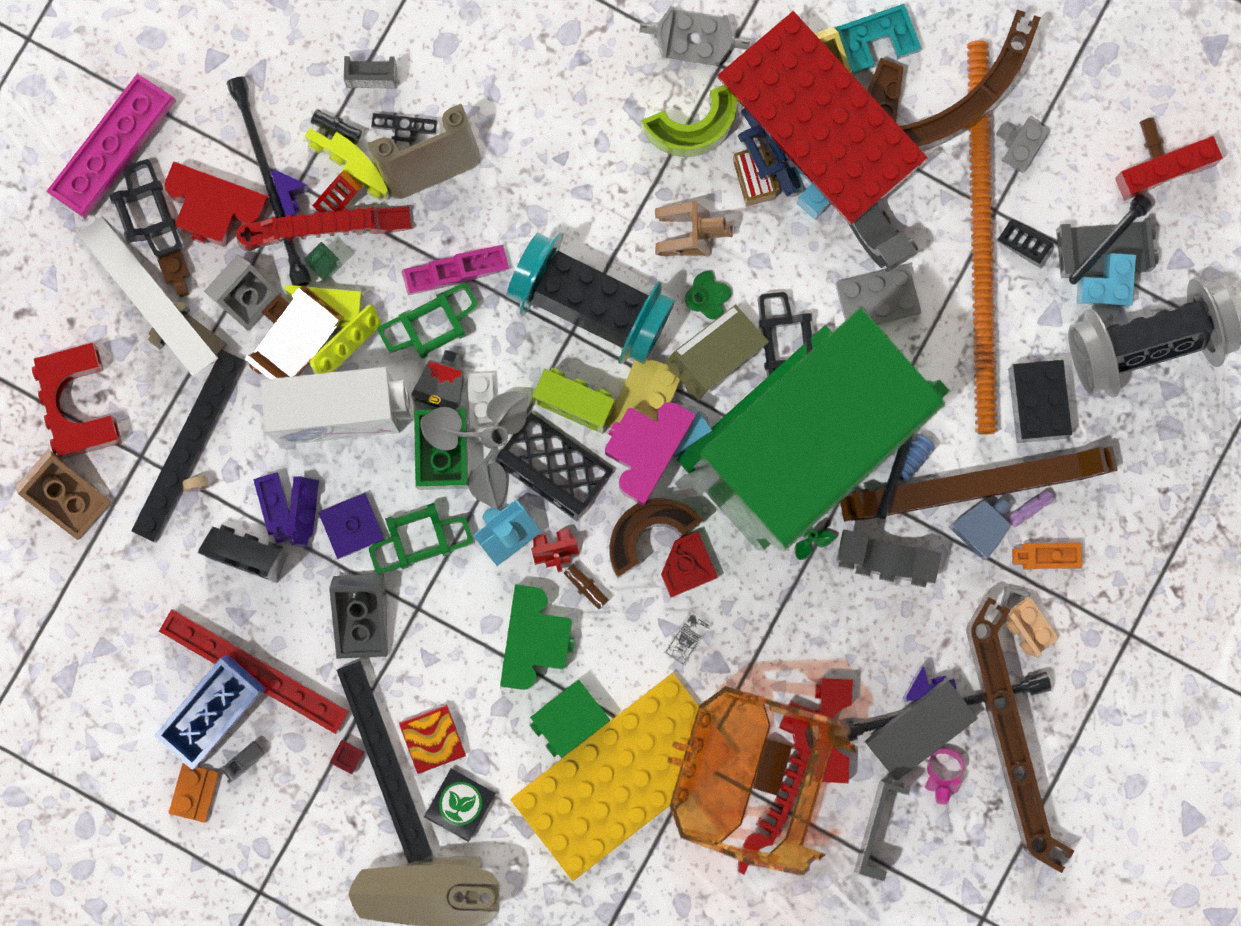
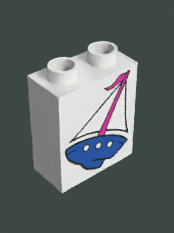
(333, 406)

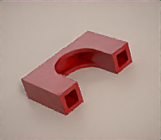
(54, 374)

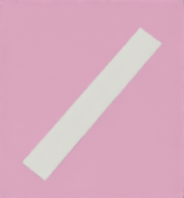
(147, 296)

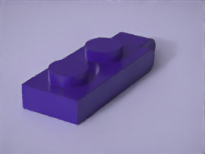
(273, 506)
(302, 510)

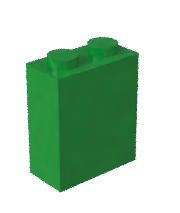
(568, 719)

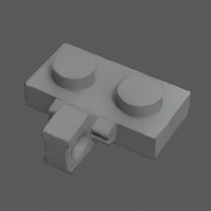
(1022, 142)

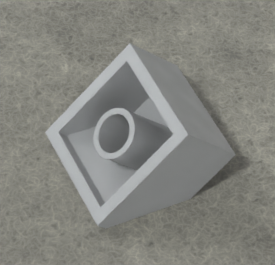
(242, 292)

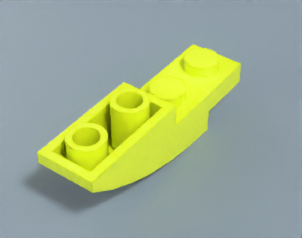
(356, 162)

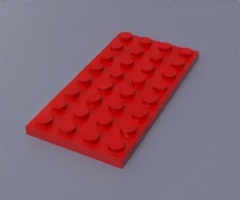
(822, 117)

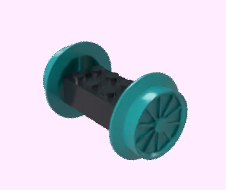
(589, 298)

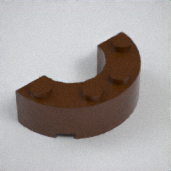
(638, 519)

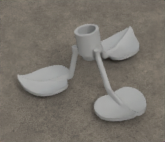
(509, 414)

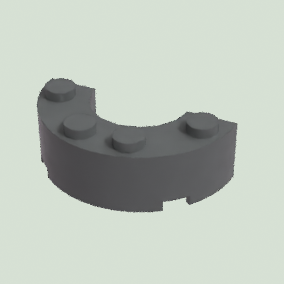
(881, 241)
(887, 560)

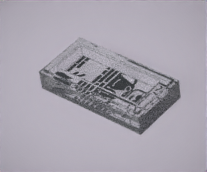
(687, 637)

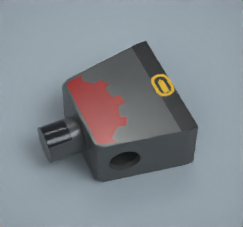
(440, 383)

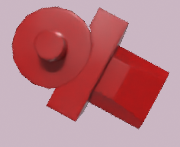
(557, 552)

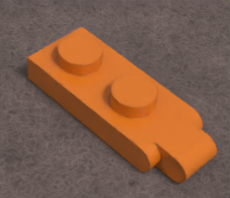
(1048, 556)

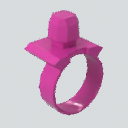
(944, 788)

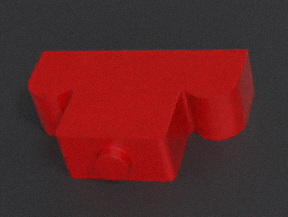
(212, 204)

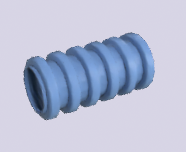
(916, 455)

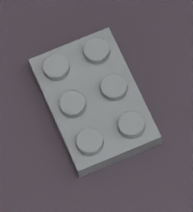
(881, 295)

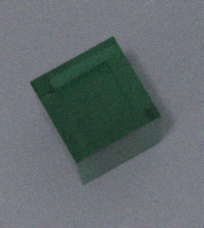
(323, 261)

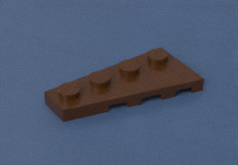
(886, 86)

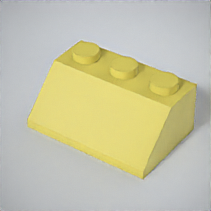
(645, 390)

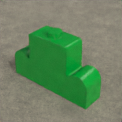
(533, 639)

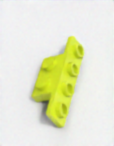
(346, 341)

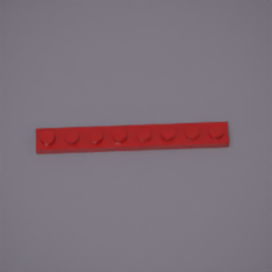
(278, 684)

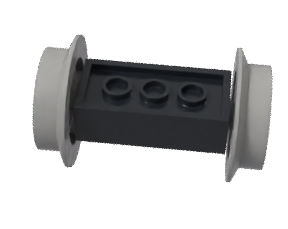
(1202, 324)

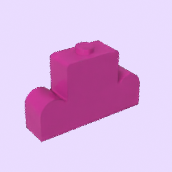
(646, 447)

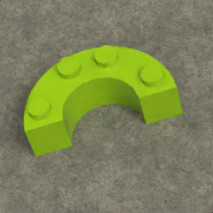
(694, 138)

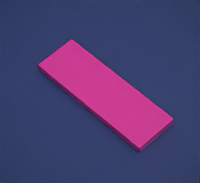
(111, 145)

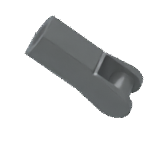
(245, 759)

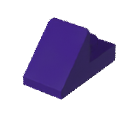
(287, 188)
(920, 685)

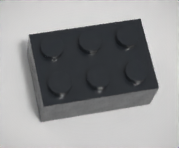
(1040, 401)

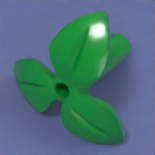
(821, 538)

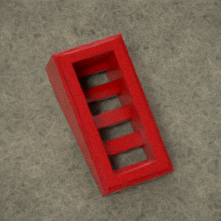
(348, 182)

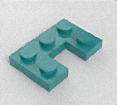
(887, 23)

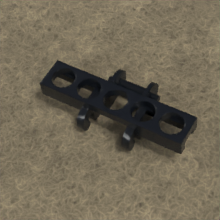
(396, 126)

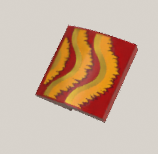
(432, 739)

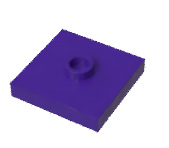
(351, 526)

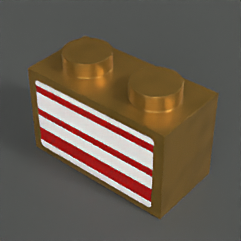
(752, 187)

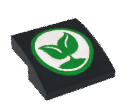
(459, 805)

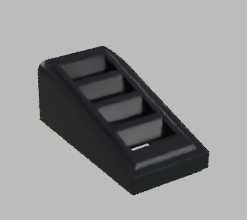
(1021, 251)

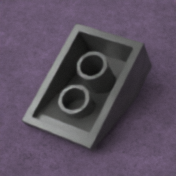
(359, 615)

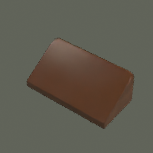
(771, 767)

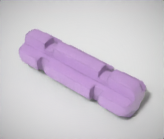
(1030, 508)

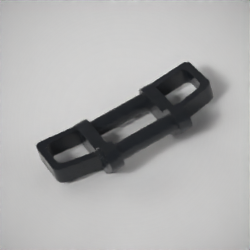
(132, 195)
(789, 320)

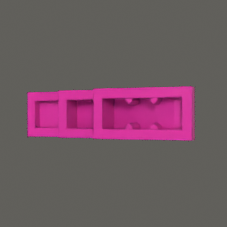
(455, 270)

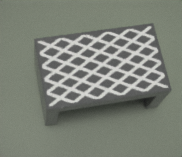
(370, 73)

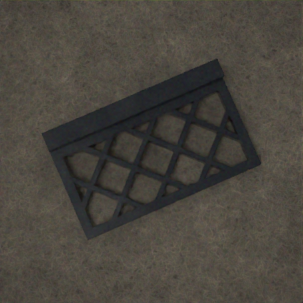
(539, 482)

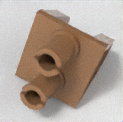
(702, 232)

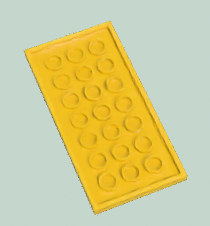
(611, 780)

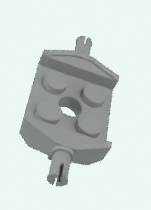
(678, 25)

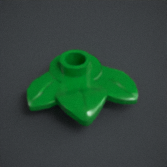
(712, 295)

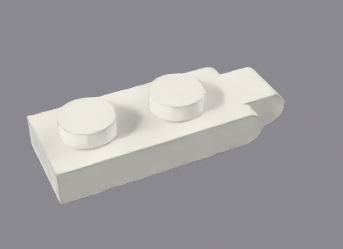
(479, 395)

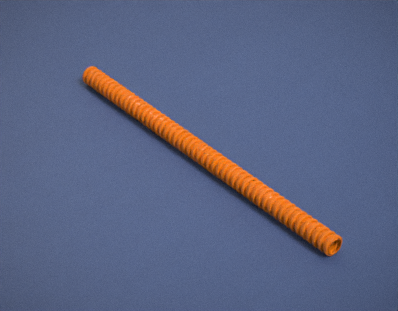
(982, 251)

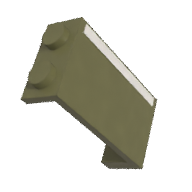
(716, 351)

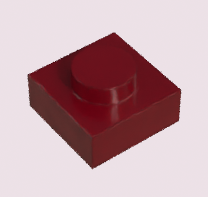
(347, 757)

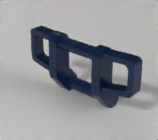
(784, 169)

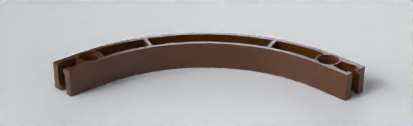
(981, 99)

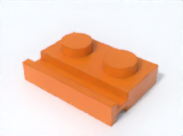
(194, 793)

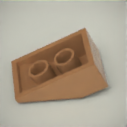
(62, 494)

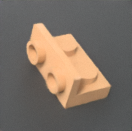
(1030, 627)

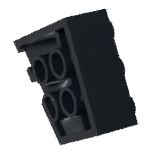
(244, 553)

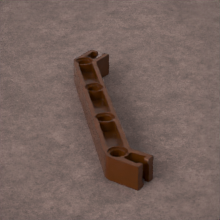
(982, 484)
(1010, 735)

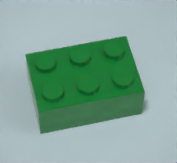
(440, 467)

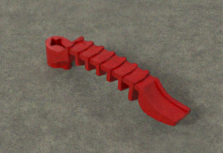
(372, 219)
(797, 728)

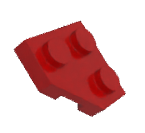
(687, 565)

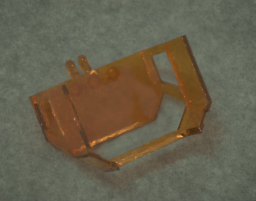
(722, 768)

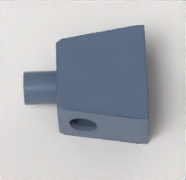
(983, 527)

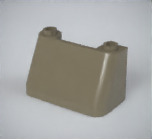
(430, 160)

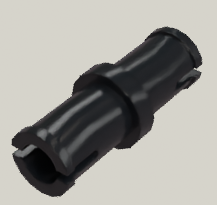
(336, 125)

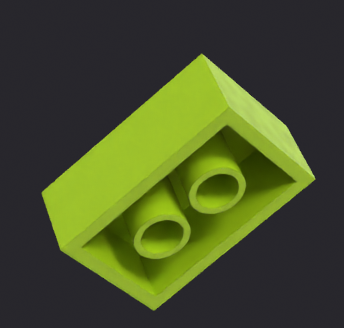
(573, 400)

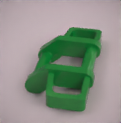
(440, 301)
(406, 560)

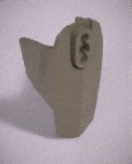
(427, 893)

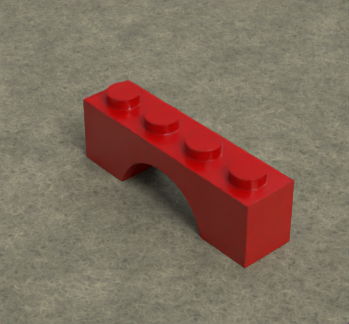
(1169, 166)
(833, 697)

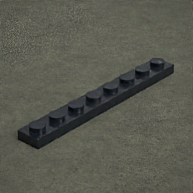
(188, 446)
(384, 762)

